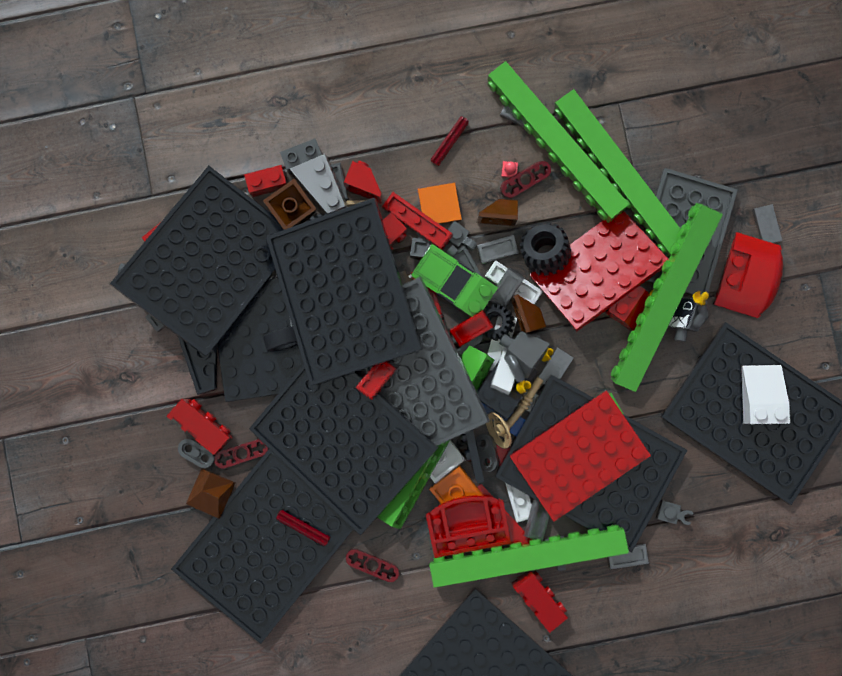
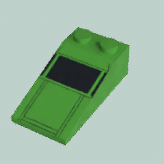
(454, 281)

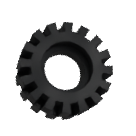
(507, 318)

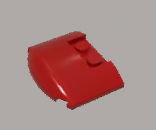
(750, 276)
(467, 525)

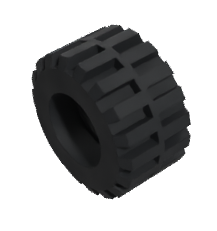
(542, 236)

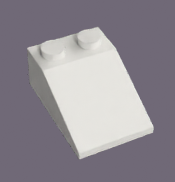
(764, 395)

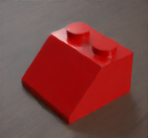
(362, 181)
(628, 308)

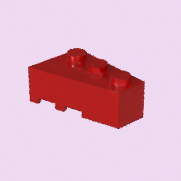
(200, 425)
(540, 600)

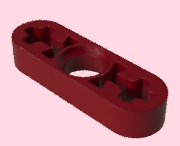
(534, 167)
(229, 463)
(361, 554)

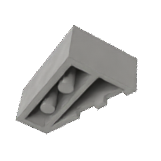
(321, 182)

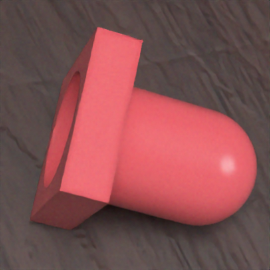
(509, 169)

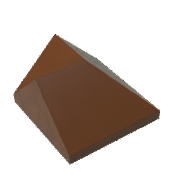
(290, 205)
(500, 212)
(527, 314)
(210, 493)

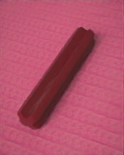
(449, 141)
(303, 528)

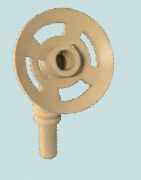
(502, 427)

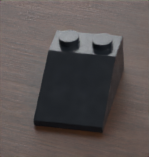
(499, 401)

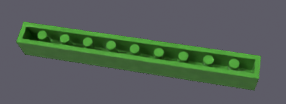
(557, 142)
(618, 170)
(666, 296)
(395, 514)
(529, 557)

